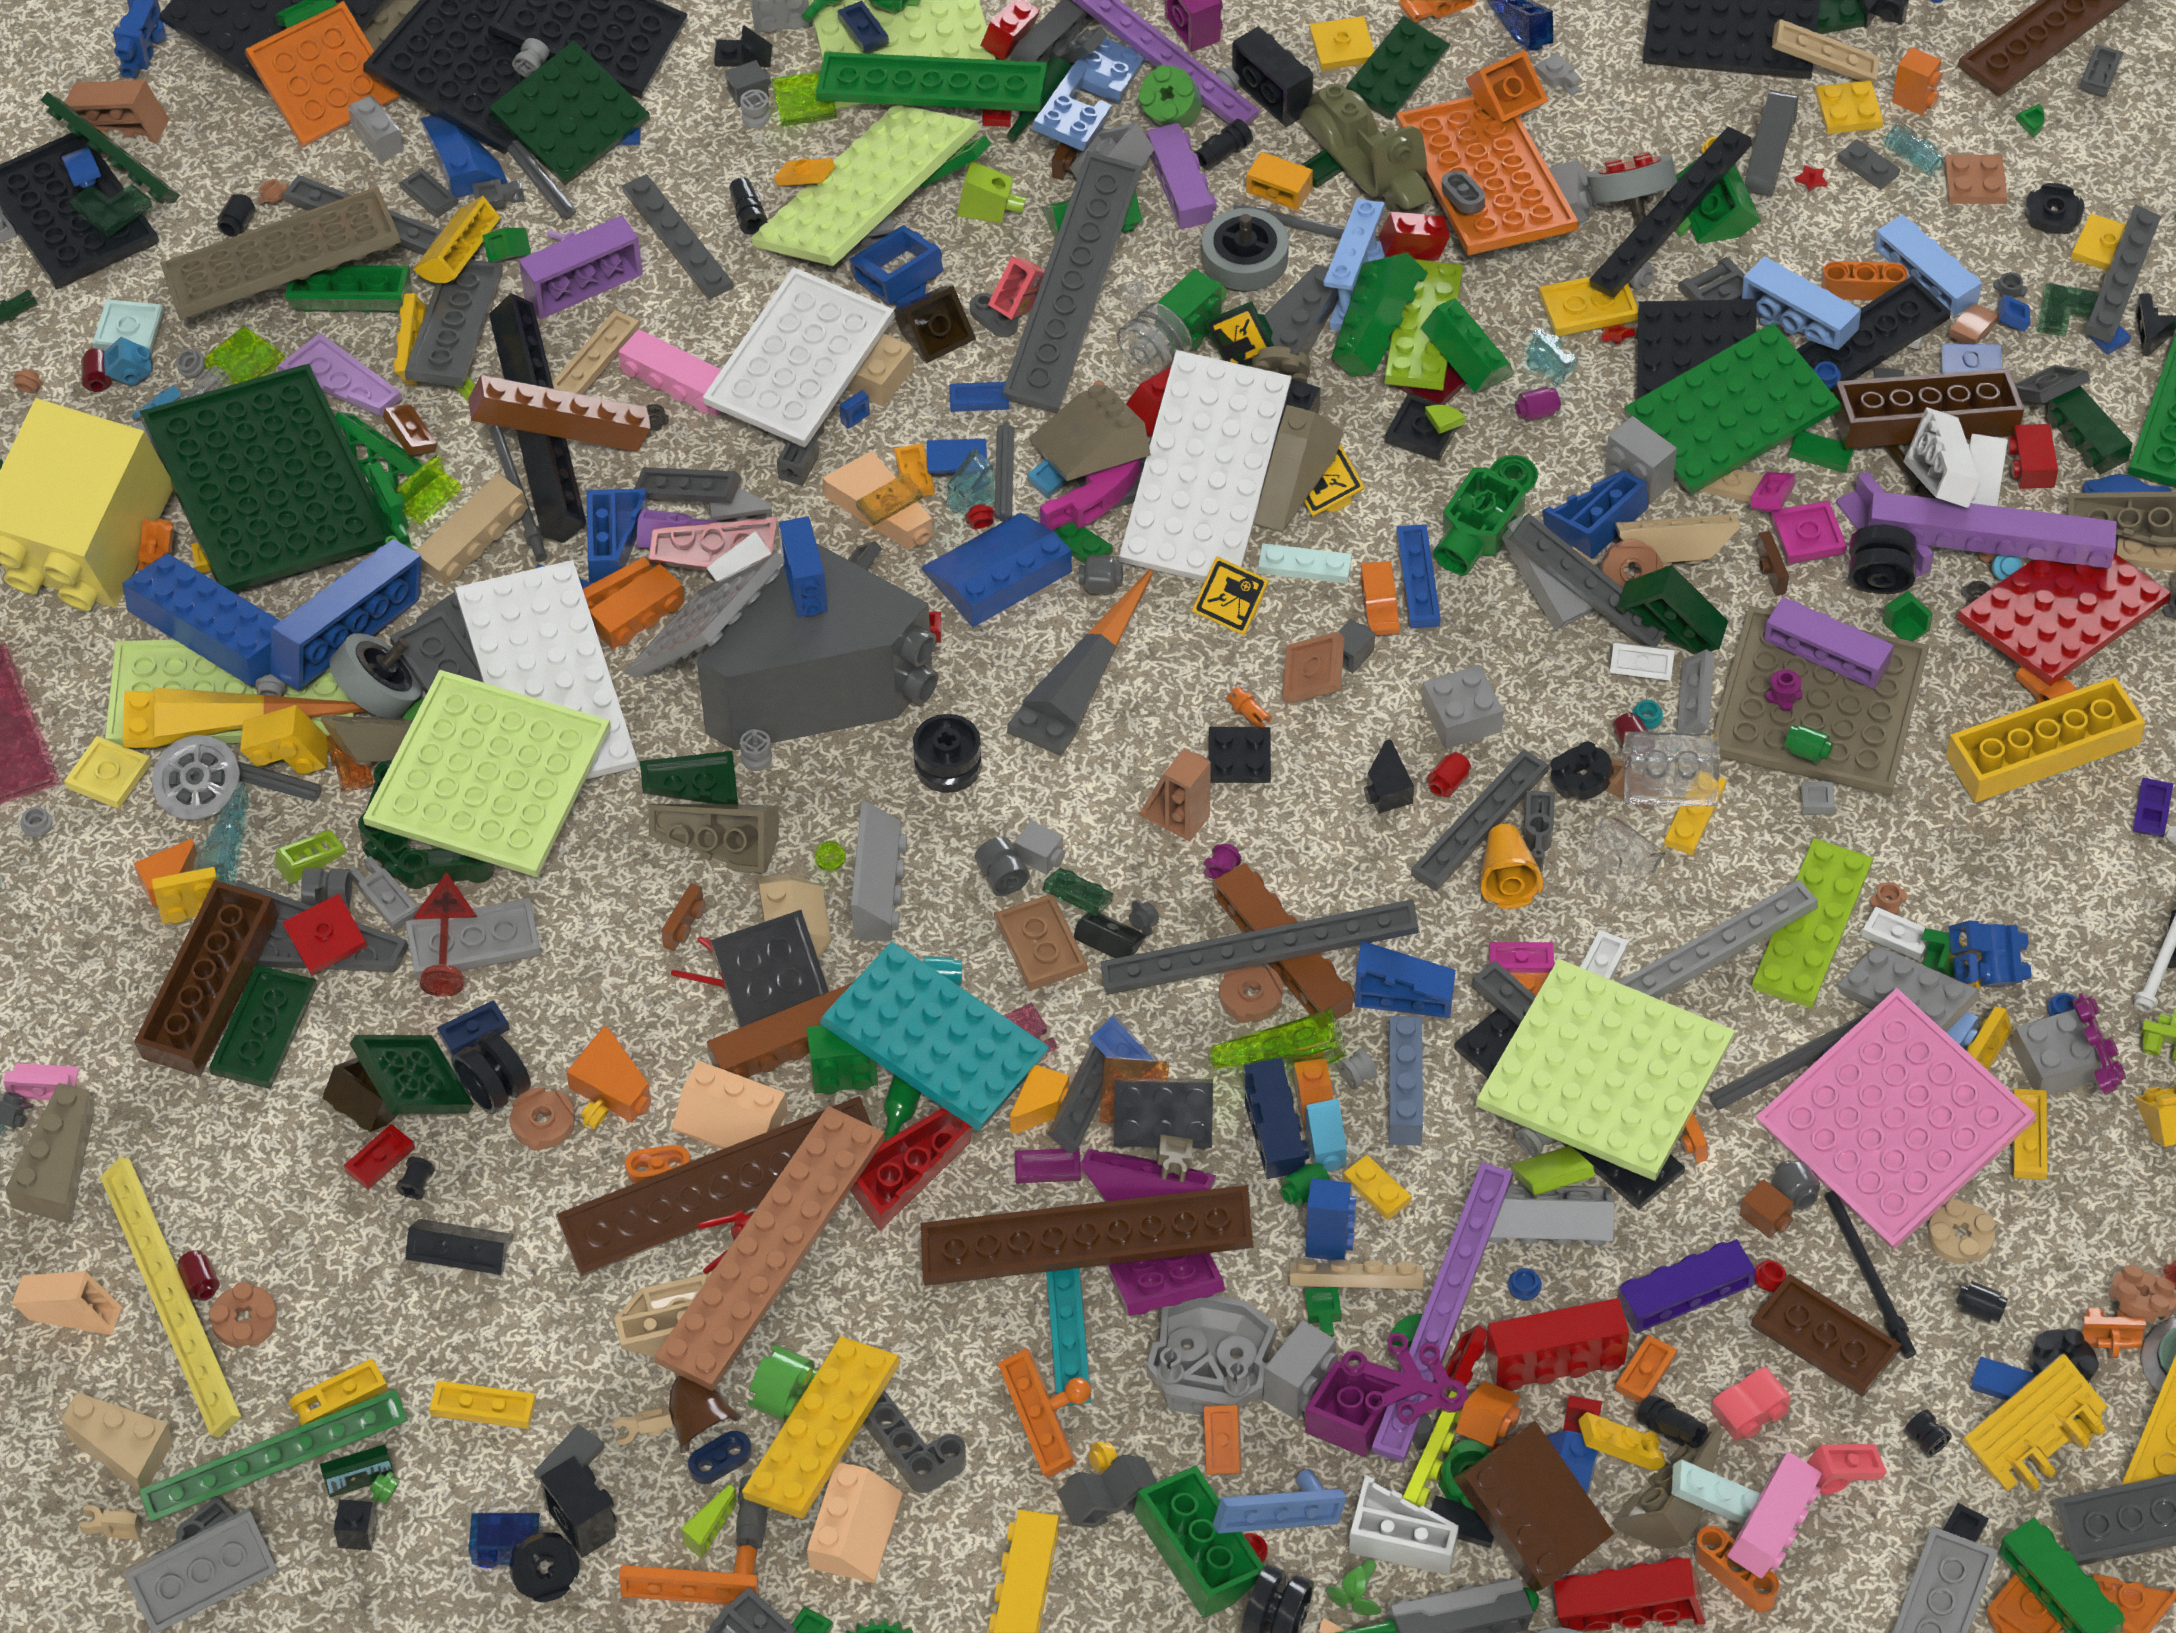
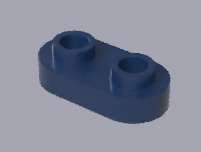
(717, 1456)

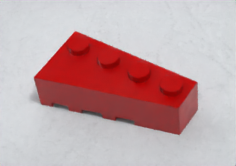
(1631, 1596)

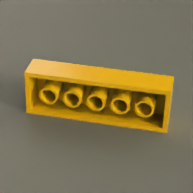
(2045, 739)

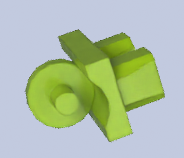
(2155, 1034)

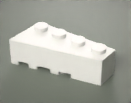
(1943, 458)

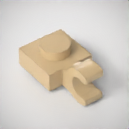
(649, 1422)
(115, 1524)

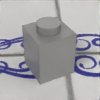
(1040, 847)

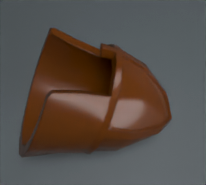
(695, 1410)

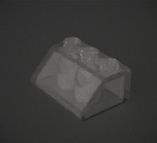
(1671, 768)

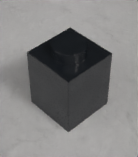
(355, 1524)

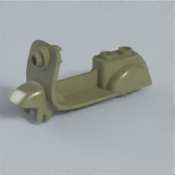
(1377, 161)

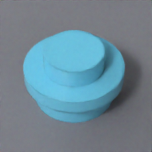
(2005, 566)

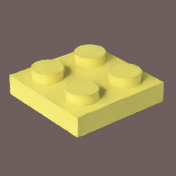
(107, 772)

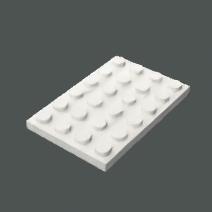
(799, 357)

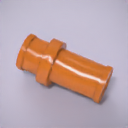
(1245, 705)

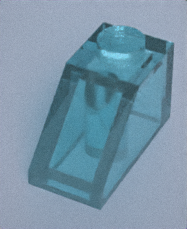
(971, 484)

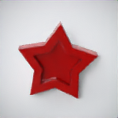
(1812, 178)
(1617, 333)

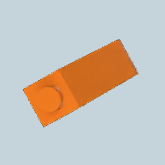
(610, 1075)

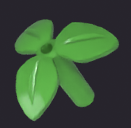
(1355, 1586)

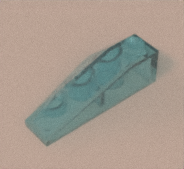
(225, 840)

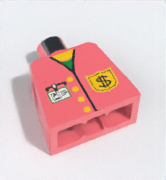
(1018, 283)

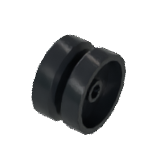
(1882, 559)
(947, 753)
(491, 1072)
(1278, 1606)

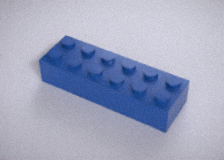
(355, 603)
(203, 617)

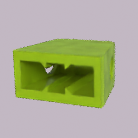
(988, 195)

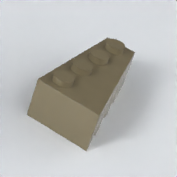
(54, 1157)

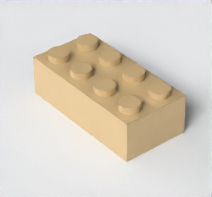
(883, 370)

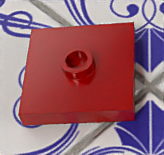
(324, 934)

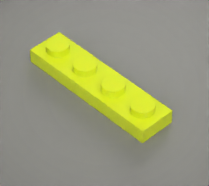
(1429, 1465)

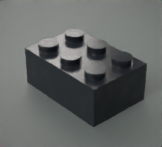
(1272, 75)
(1163, 1107)

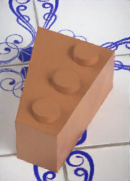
(120, 106)
(1181, 796)

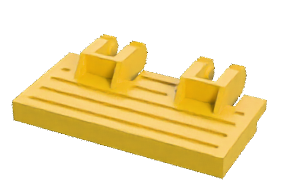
(2031, 1424)

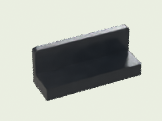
(457, 1246)

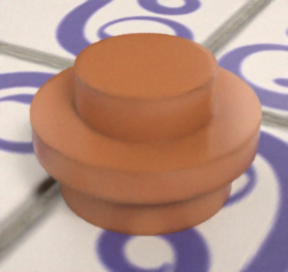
(27, 381)

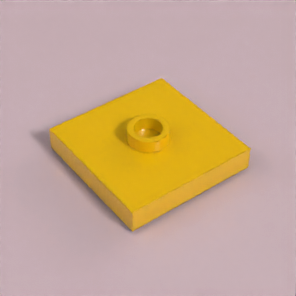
(1341, 42)
(2098, 241)

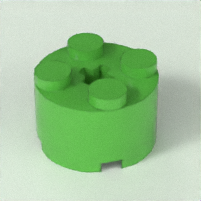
(1160, 86)
(781, 1382)

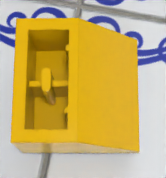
(2159, 1113)

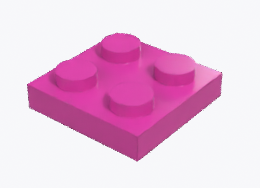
(1808, 532)

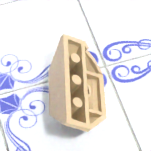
(1682, 538)
(788, 893)
(654, 1314)

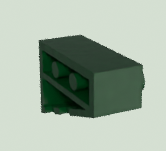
(1676, 608)

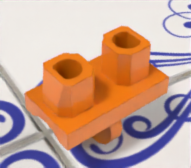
(155, 541)
(2112, 1332)

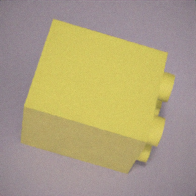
(77, 504)

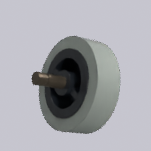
(1245, 249)
(375, 675)

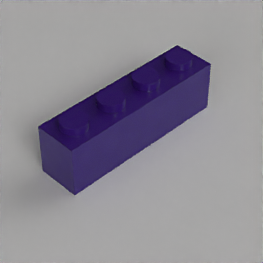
(1686, 1285)

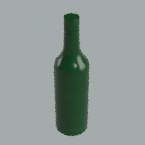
(1056, 73)

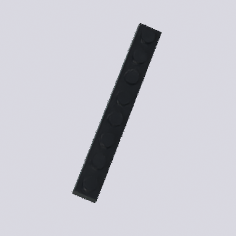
(1670, 212)

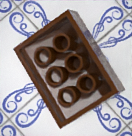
(1534, 1507)

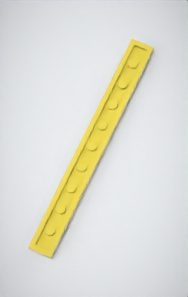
(170, 1297)

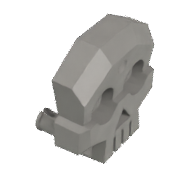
(1207, 1372)

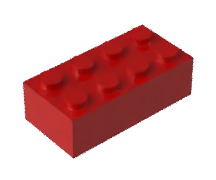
(1557, 1344)

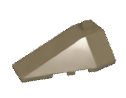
(1299, 459)

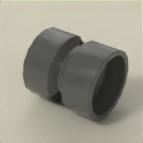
(1001, 864)
(335, 882)

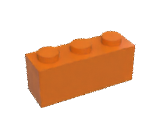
(637, 606)

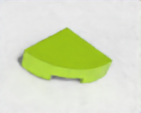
(1444, 417)

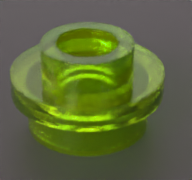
(826, 849)

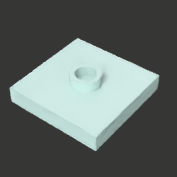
(128, 320)

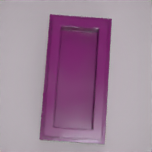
(1047, 1166)

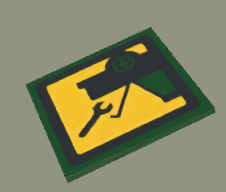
(1240, 333)

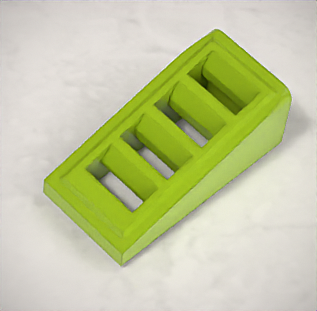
(292, 866)
(705, 1526)

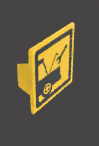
(1335, 486)
(1230, 595)

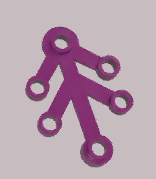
(2111, 1073)
(1408, 1383)

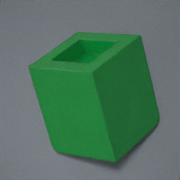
(506, 244)
(1907, 617)
(1938, 951)

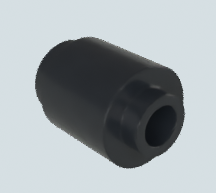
(235, 215)
(1982, 1302)

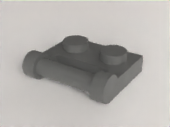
(1725, 288)

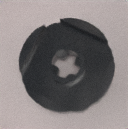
(2043, 218)
(1584, 757)
(2058, 1342)
(560, 1575)

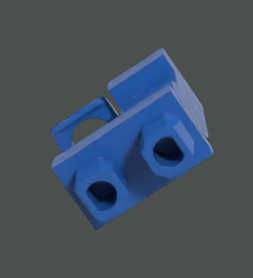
(136, 36)
(1999, 954)

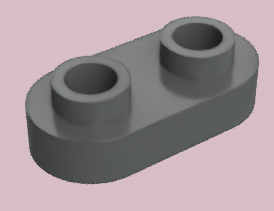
(1463, 192)
(991, 318)

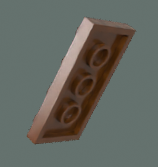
(1826, 1335)

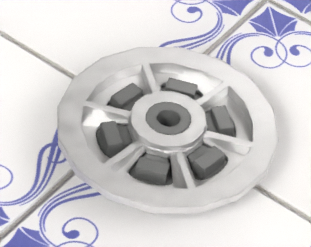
(195, 777)

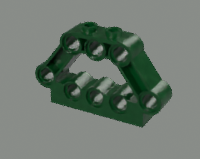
(402, 860)

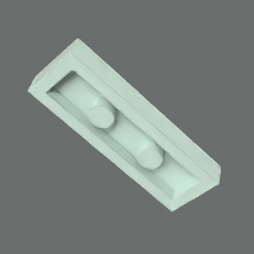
(1304, 563)
(1712, 1492)

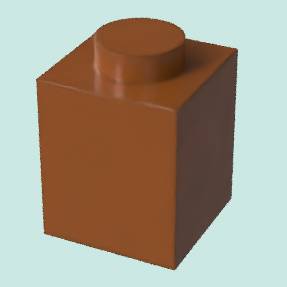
(1767, 1209)

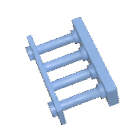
(1355, 248)

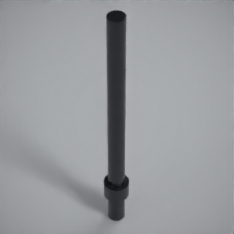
(1894, 1324)

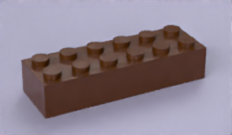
(1892, 407)
(207, 978)

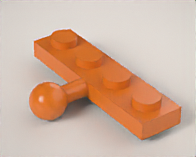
(1038, 1410)

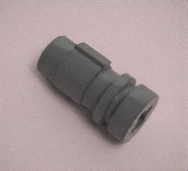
(750, 1520)

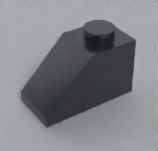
(1388, 781)

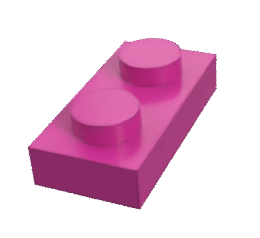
(1773, 491)
(1523, 956)

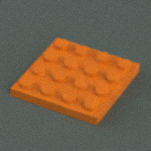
(318, 72)

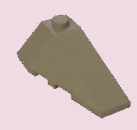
(2138, 514)
(731, 833)
(1660, 1516)

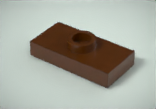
(1772, 563)

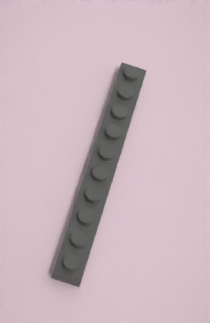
(1259, 947)

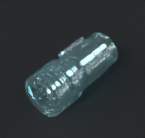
(1916, 150)

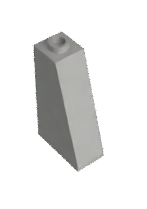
(1555, 598)

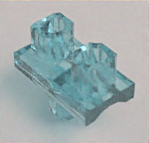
(1546, 355)

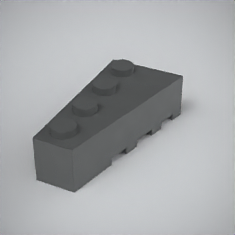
(1302, 312)

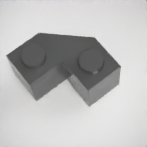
(1094, 1496)

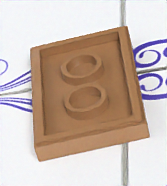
(1040, 942)

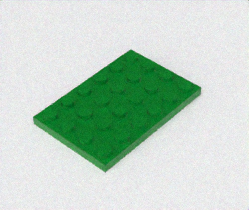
(1735, 407)

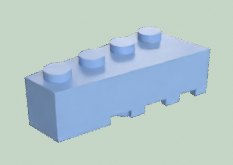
(1800, 305)

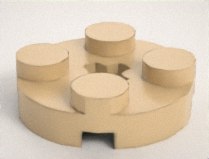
(1967, 1216)

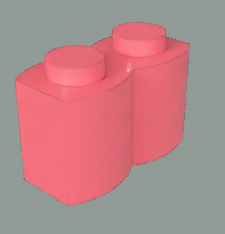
(1750, 1404)

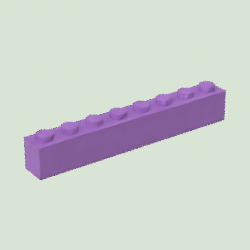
(1998, 529)

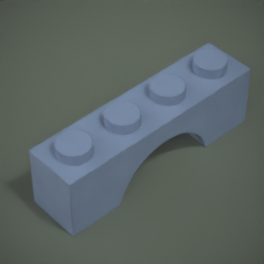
(1405, 1081)

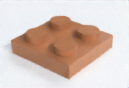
(1975, 179)
(1313, 667)

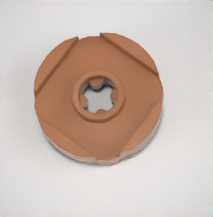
(1628, 551)
(1251, 1008)
(545, 1134)
(2143, 1294)
(240, 1299)

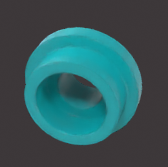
(1651, 708)

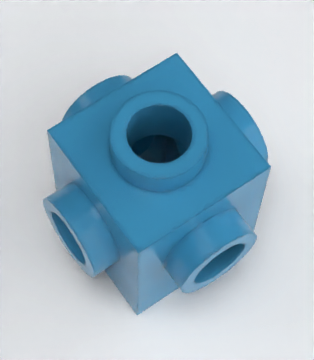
(127, 362)

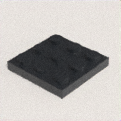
(769, 967)

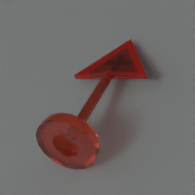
(443, 904)

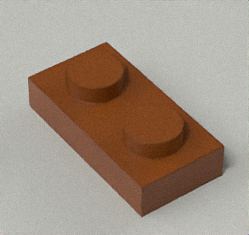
(409, 429)
(679, 923)

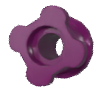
(1785, 689)
(1224, 859)

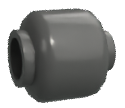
(1101, 574)
(1797, 1183)

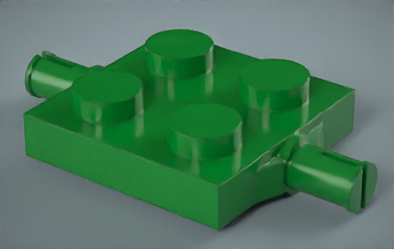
(389, 502)

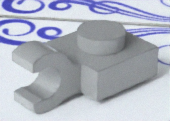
(1557, 72)

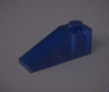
(1526, 21)

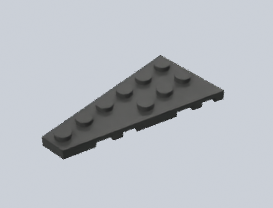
(381, 955)

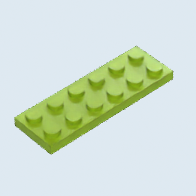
(1412, 355)
(1804, 949)

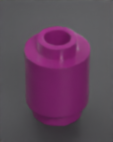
(1537, 403)

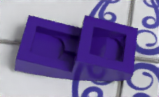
(2153, 807)

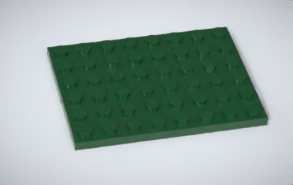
(266, 478)

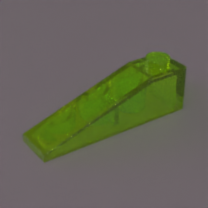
(1294, 1041)

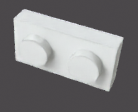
(1642, 661)
(1895, 933)
(1605, 954)

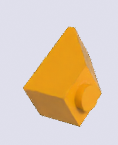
(1038, 1098)

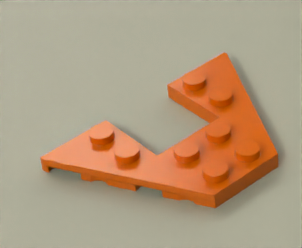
(2021, 1612)

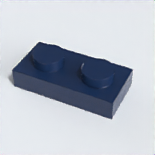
(863, 26)
(470, 1026)

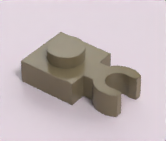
(1174, 1155)

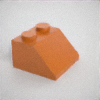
(1507, 87)

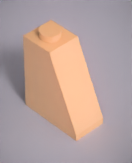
(67, 1301)

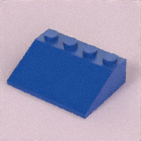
(1000, 567)

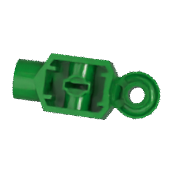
(1482, 511)

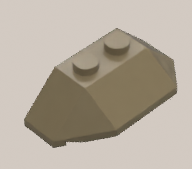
(367, 737)

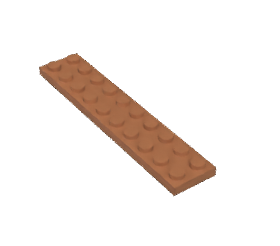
(769, 1248)

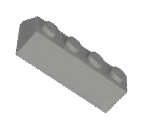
(877, 875)
(1556, 1215)

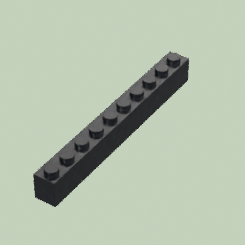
(544, 456)

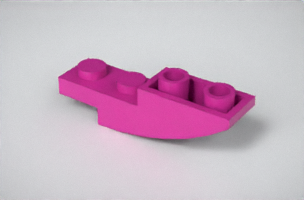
(1094, 499)

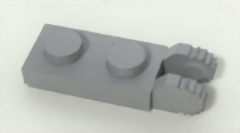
(384, 894)

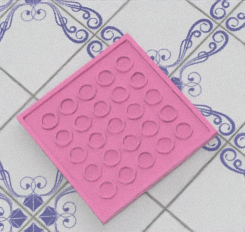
(1896, 1118)

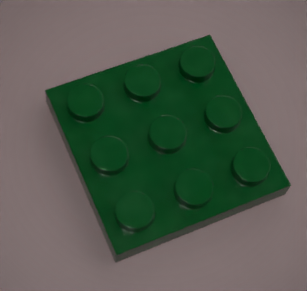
(411, 1074)

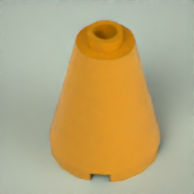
(1509, 869)

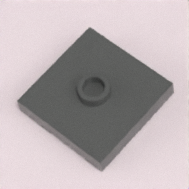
(2050, 383)

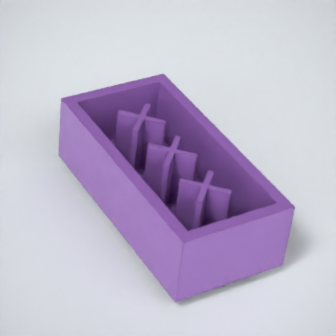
(581, 267)

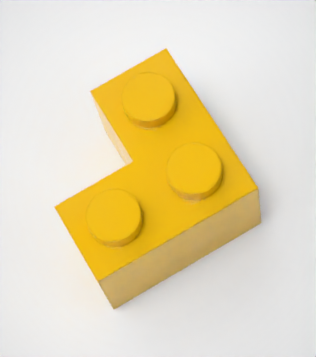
(285, 736)

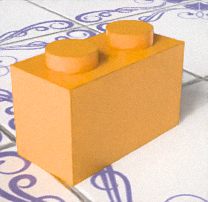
(1279, 181)

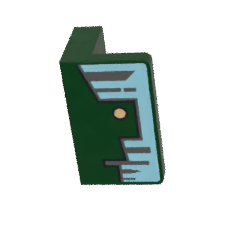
(355, 1470)

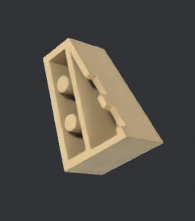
(118, 1438)

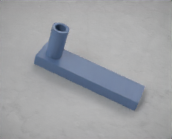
(1283, 1510)

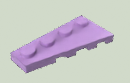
(343, 375)

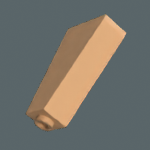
(862, 476)

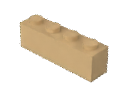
(472, 529)

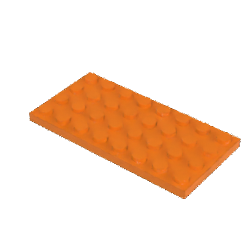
(1505, 163)

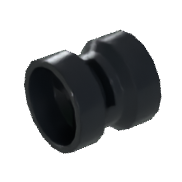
(1928, 1433)

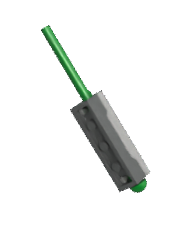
(1483, 1609)

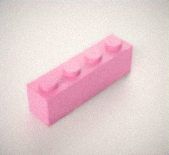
(668, 369)
(1775, 1515)

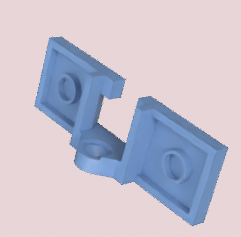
(1104, 73)

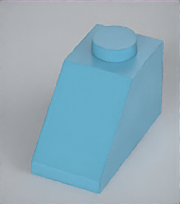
(1326, 1134)

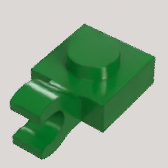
(1323, 1308)

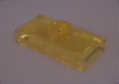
(889, 499)

